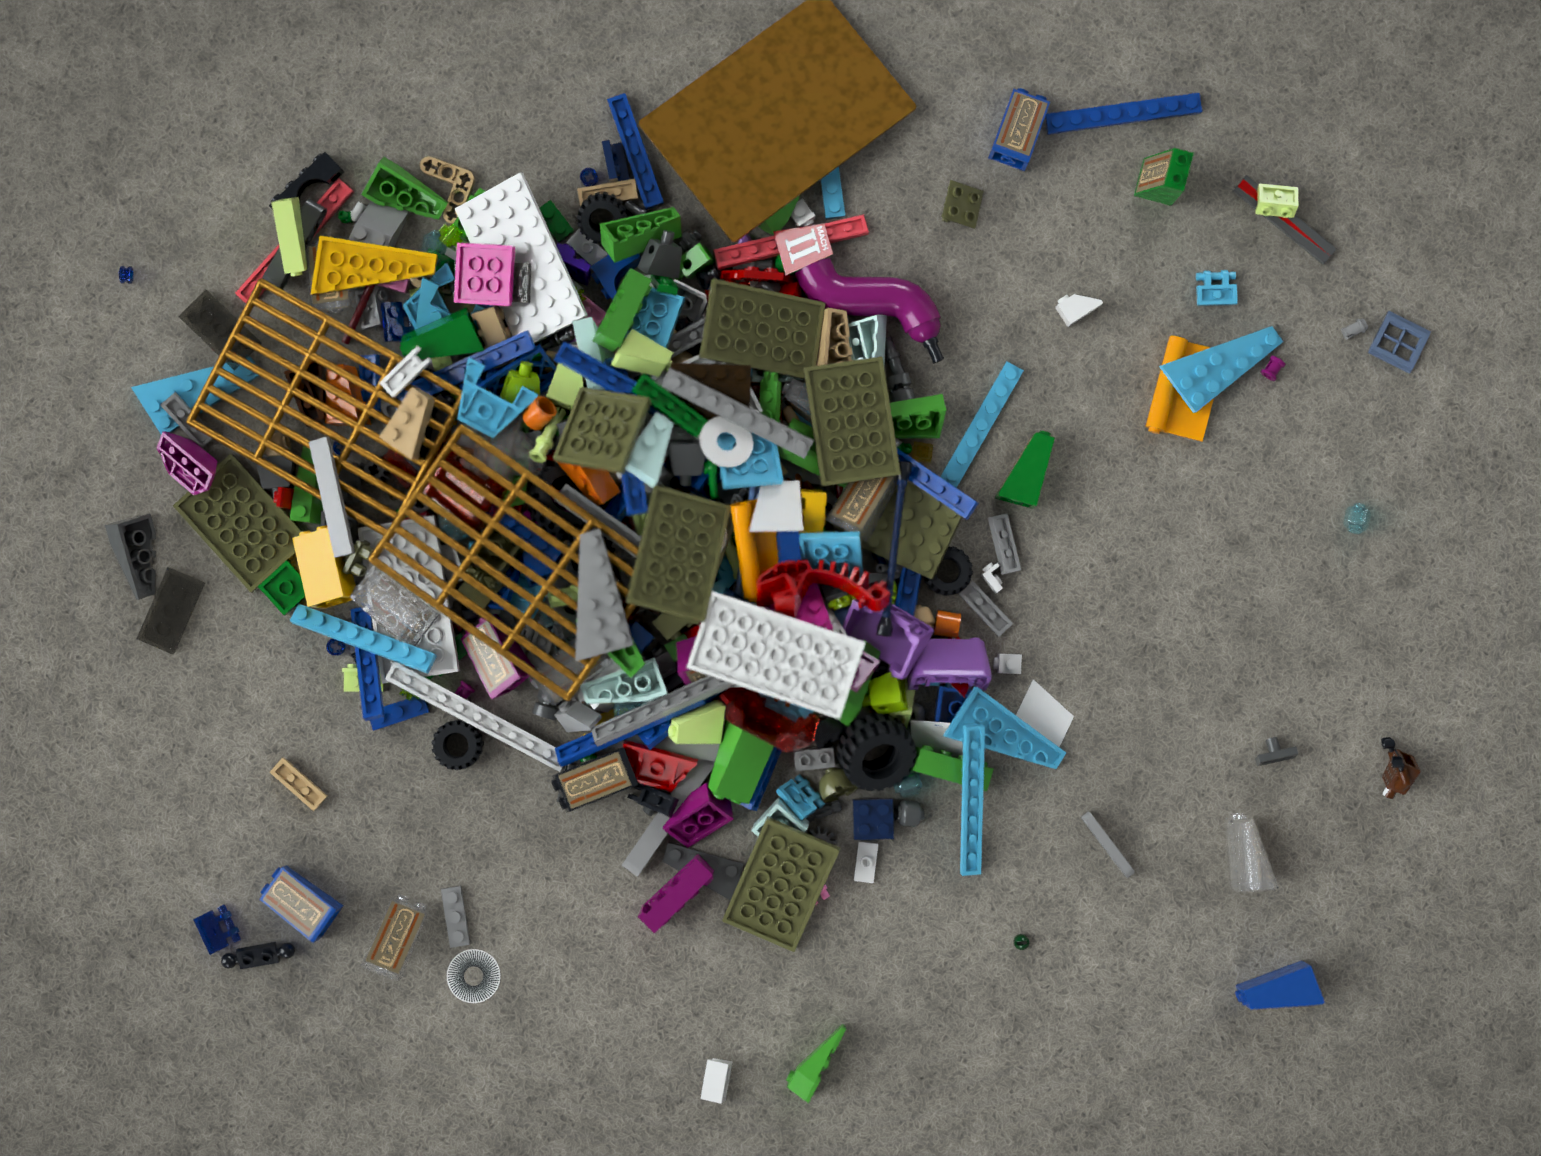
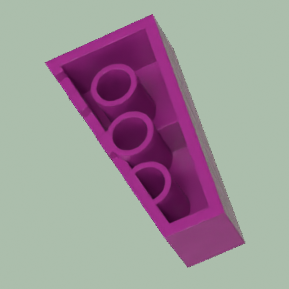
(676, 893)

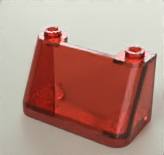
(465, 491)
(750, 714)

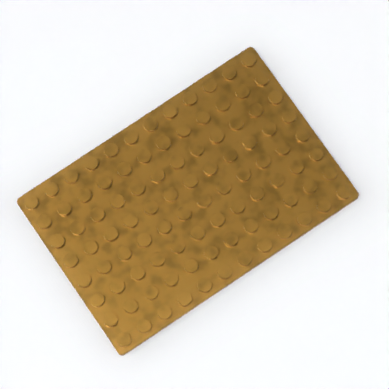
(777, 116)

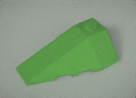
(399, 189)
(810, 462)

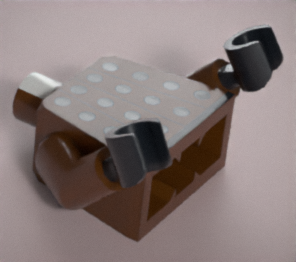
(1400, 771)

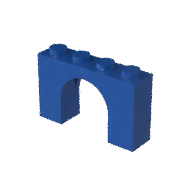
(611, 273)

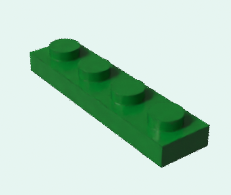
(670, 405)

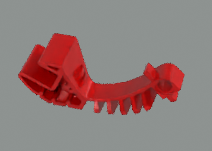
(790, 580)

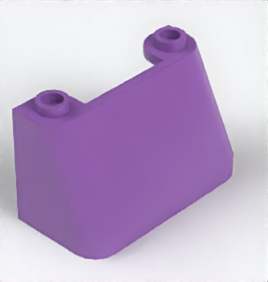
(901, 649)
(952, 663)

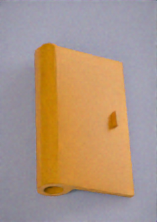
(1168, 409)
(755, 549)

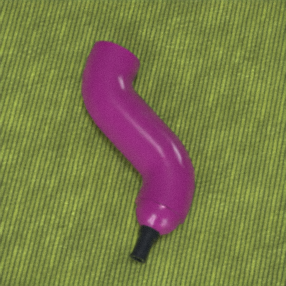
(875, 297)

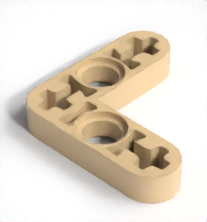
(455, 179)

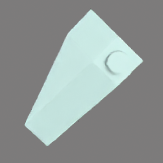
(585, 331)
(619, 687)

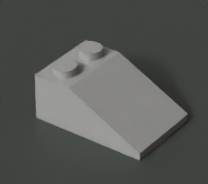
(379, 225)

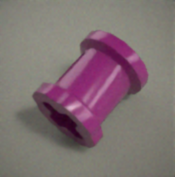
(1273, 368)
(464, 690)

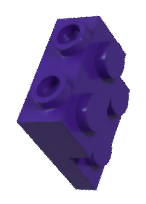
(577, 268)

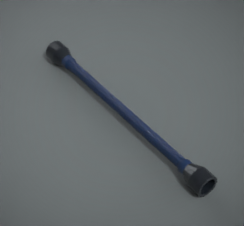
(885, 624)

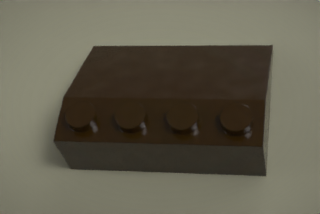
(727, 379)

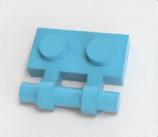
(1216, 294)
(797, 800)

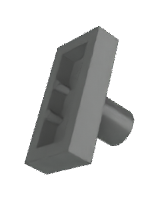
(1275, 753)

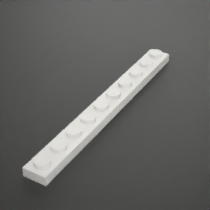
(473, 715)

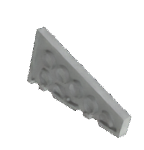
(600, 611)

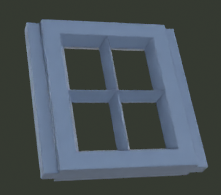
(1391, 357)

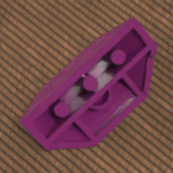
(187, 462)

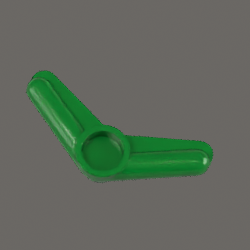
(711, 469)

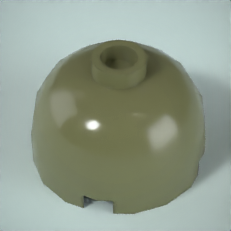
(835, 784)

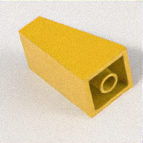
(320, 571)

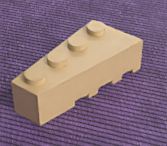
(834, 338)

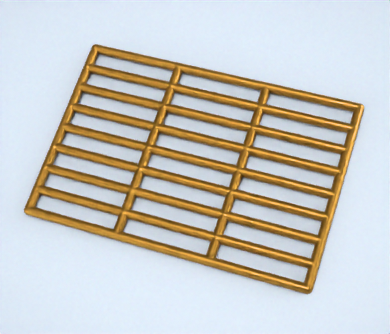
(292, 389)
(482, 540)

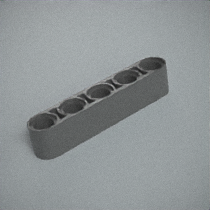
(312, 217)

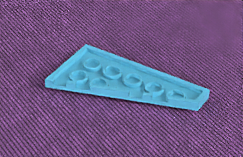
(1210, 371)
(188, 387)
(1004, 731)

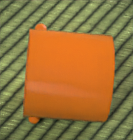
(539, 413)
(947, 624)

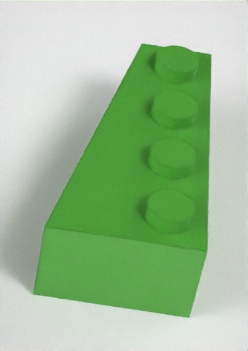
(631, 234)
(622, 310)
(918, 417)
(944, 765)

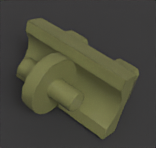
(353, 561)

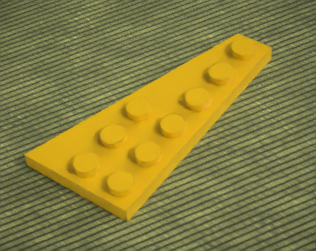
(355, 264)

